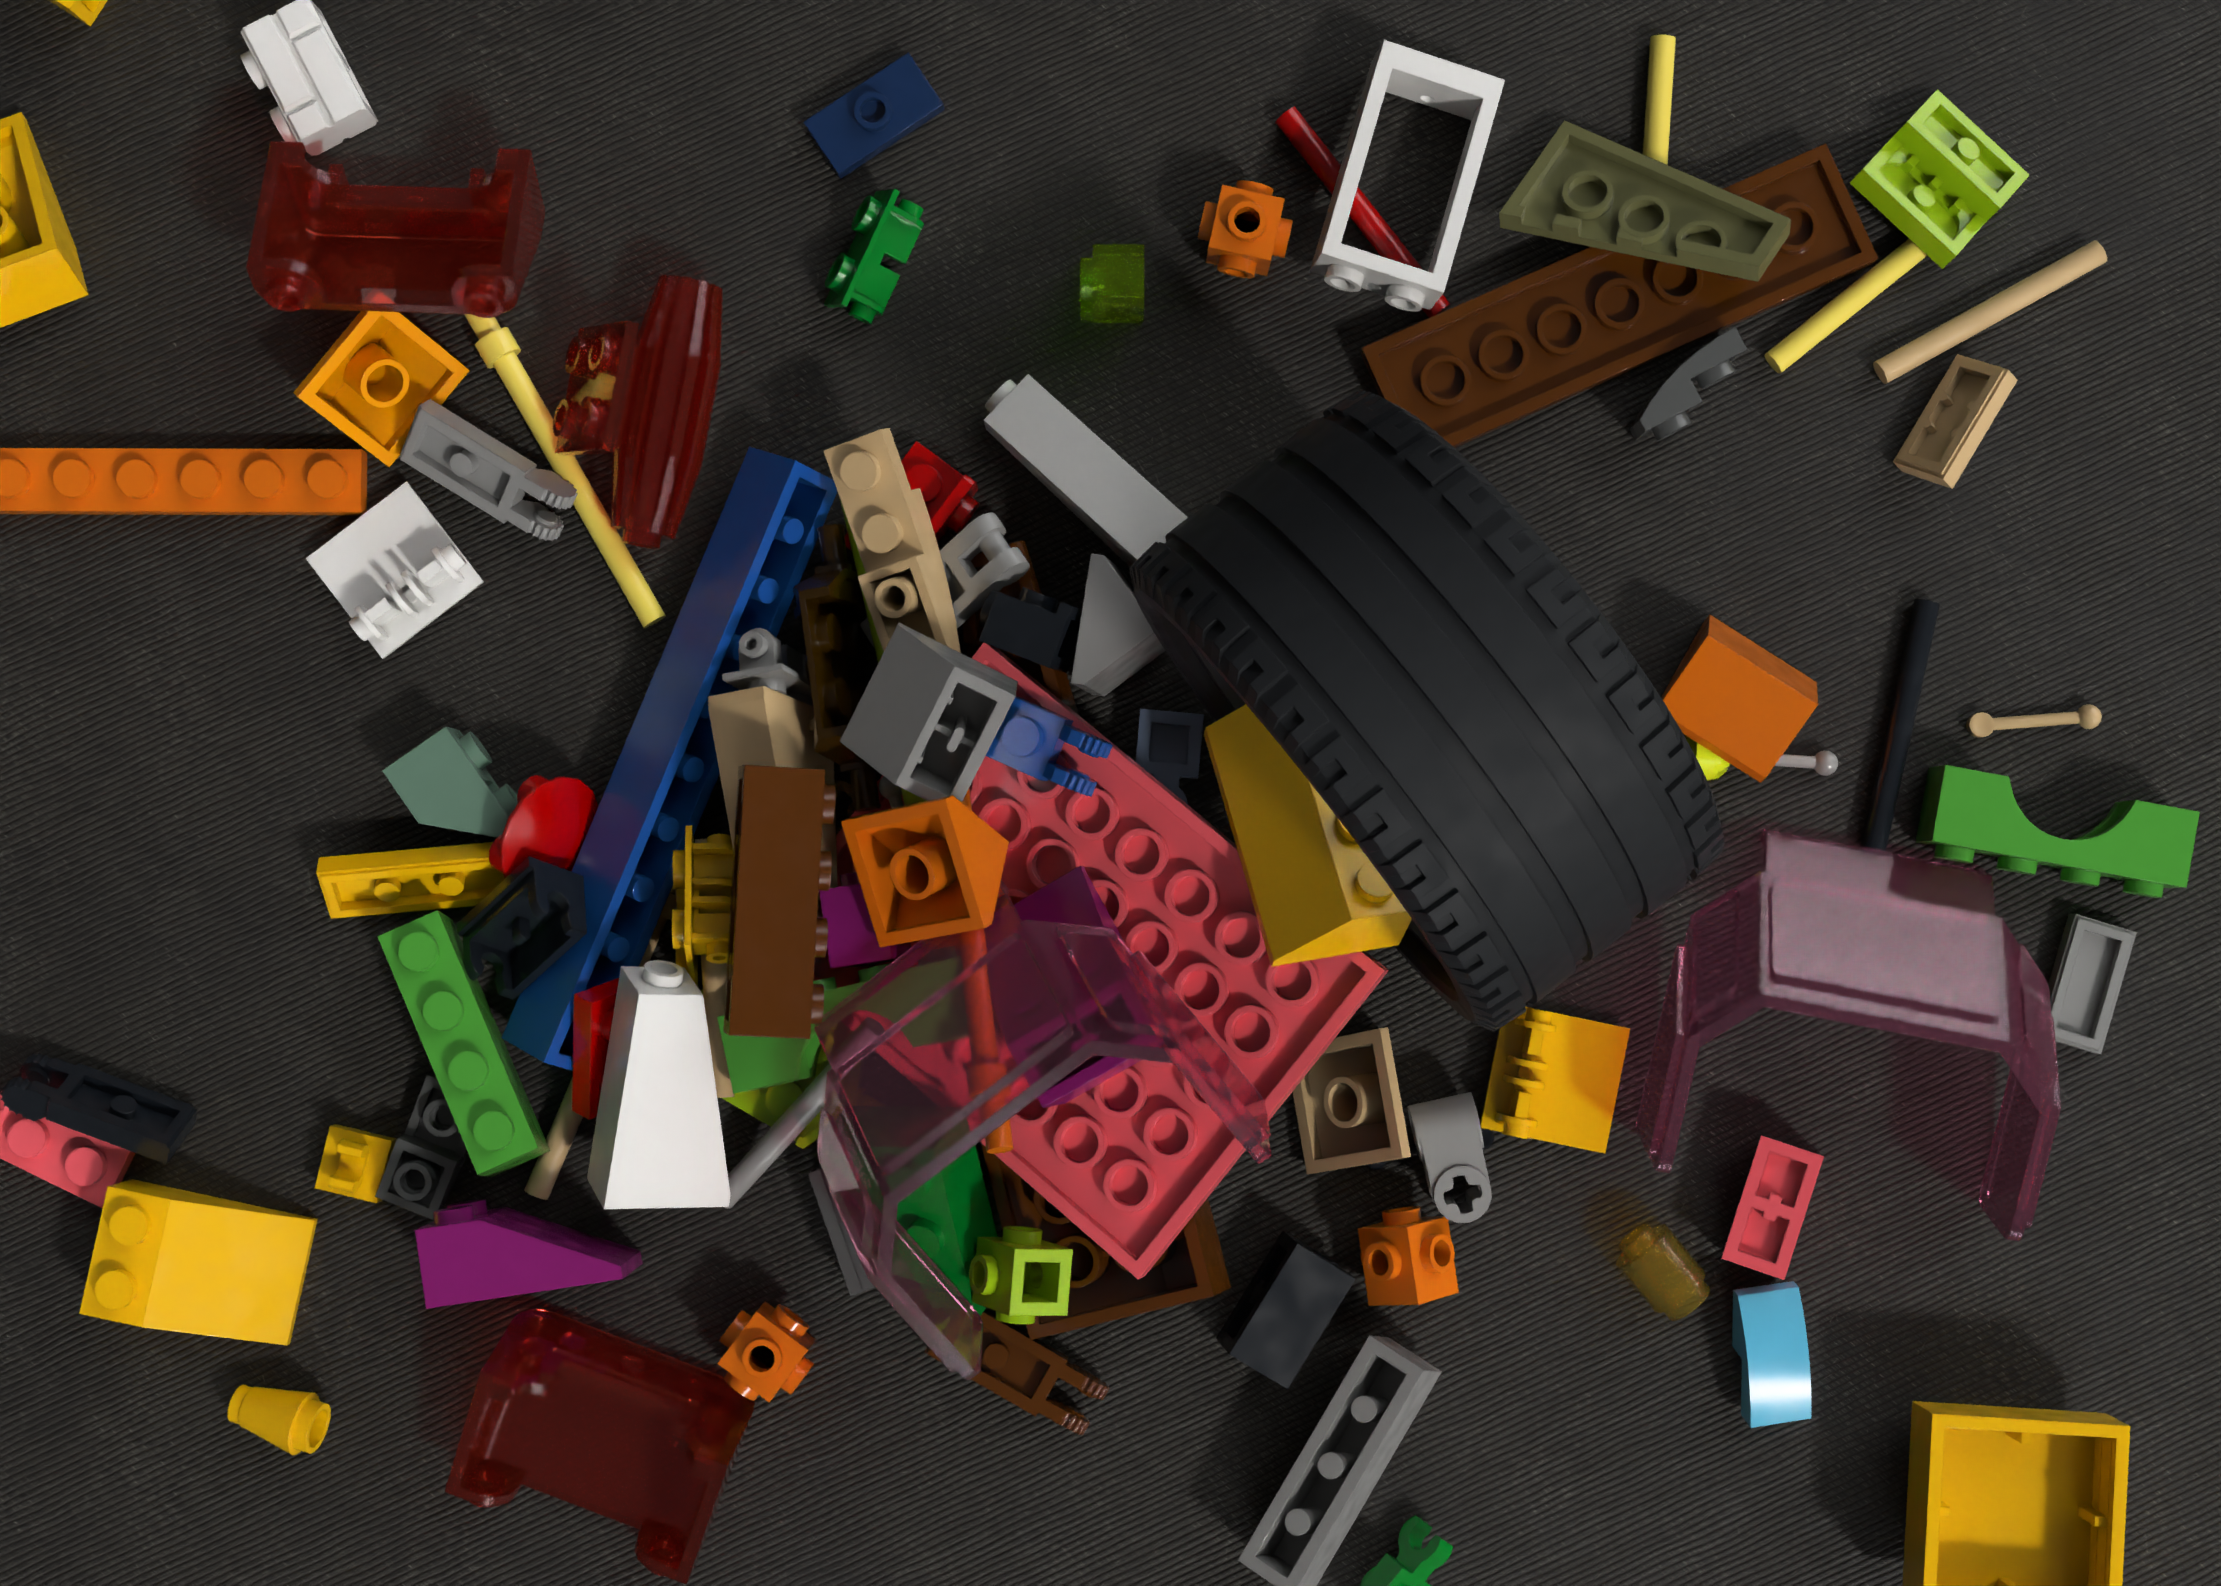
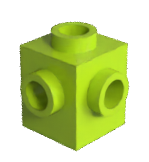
(1021, 1275)

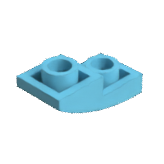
(1774, 1354)

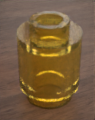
(1662, 1271)

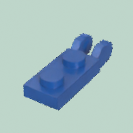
(1033, 740)

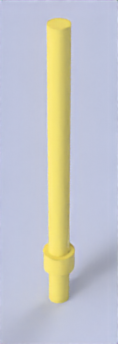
(500, 352)

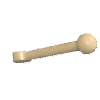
(1982, 724)

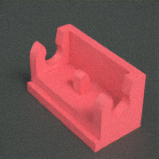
(1772, 1207)

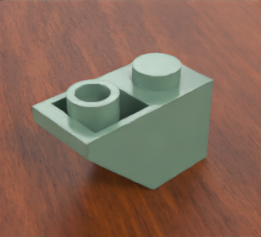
(450, 787)

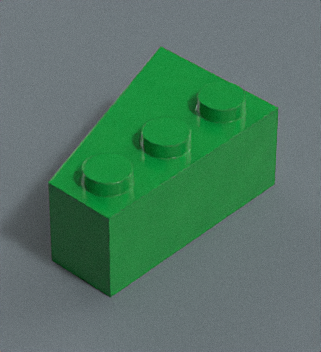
(949, 1217)

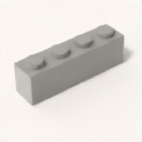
(1340, 1464)

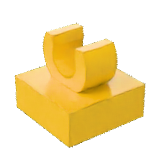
(354, 1162)

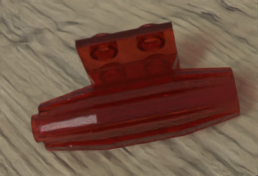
(647, 404)

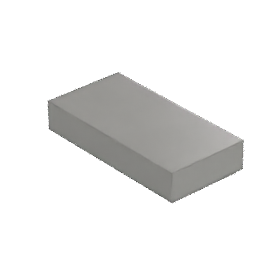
(2088, 980)

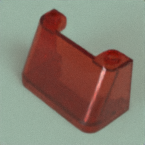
(394, 245)
(604, 1432)

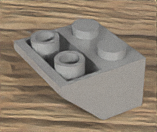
(928, 716)

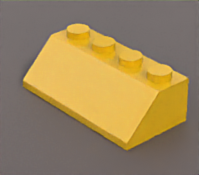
(1301, 865)

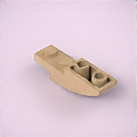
(894, 539)

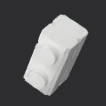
(307, 77)

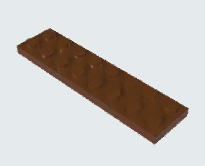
(1609, 312)

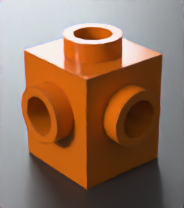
(1241, 252)
(1407, 1258)
(779, 1331)

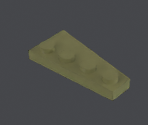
(1633, 205)

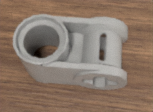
(1451, 1146)

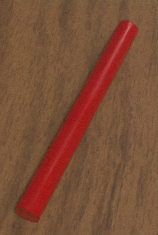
(1362, 211)

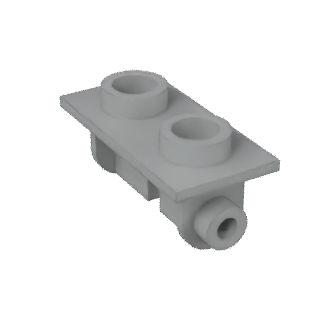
(770, 665)

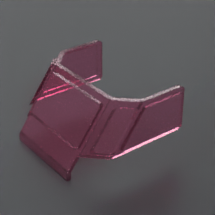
(1875, 948)
(960, 1045)

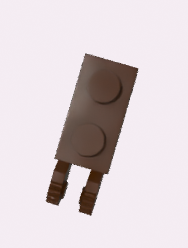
(1027, 1371)

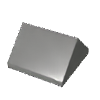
(1112, 631)

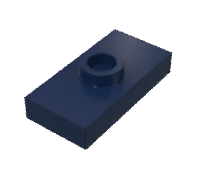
(874, 115)

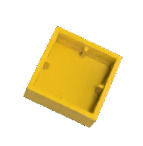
(2015, 1497)

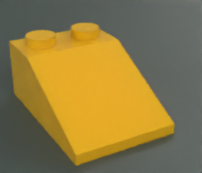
(36, 247)
(197, 1264)

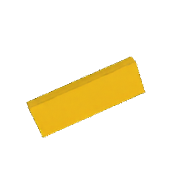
(407, 880)

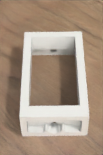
(1437, 85)

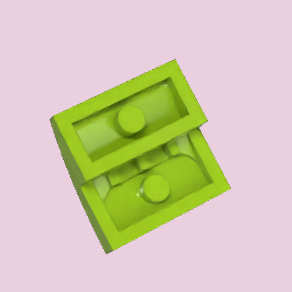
(1939, 179)

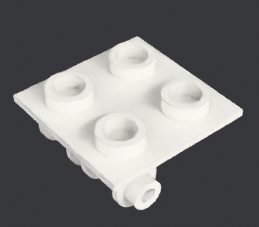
(394, 570)

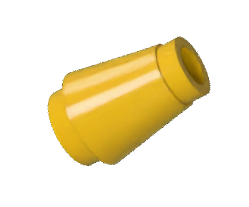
(282, 1417)

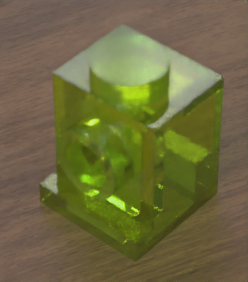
(1113, 284)

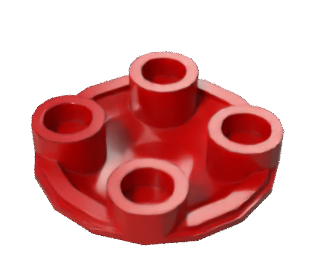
(545, 824)

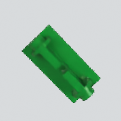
(880, 232)

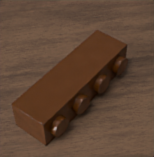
(776, 902)

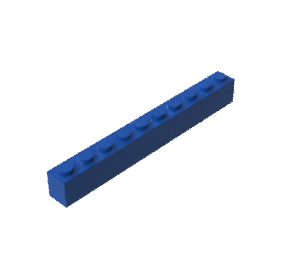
(670, 750)

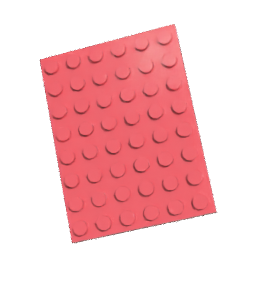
(1144, 1145)

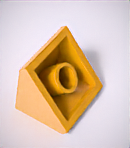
(378, 379)

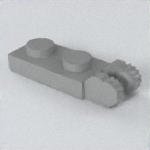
(485, 471)

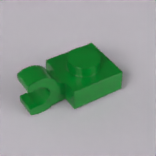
(1413, 1563)

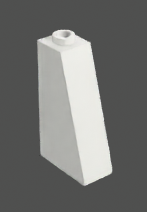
(1080, 469)
(658, 1098)

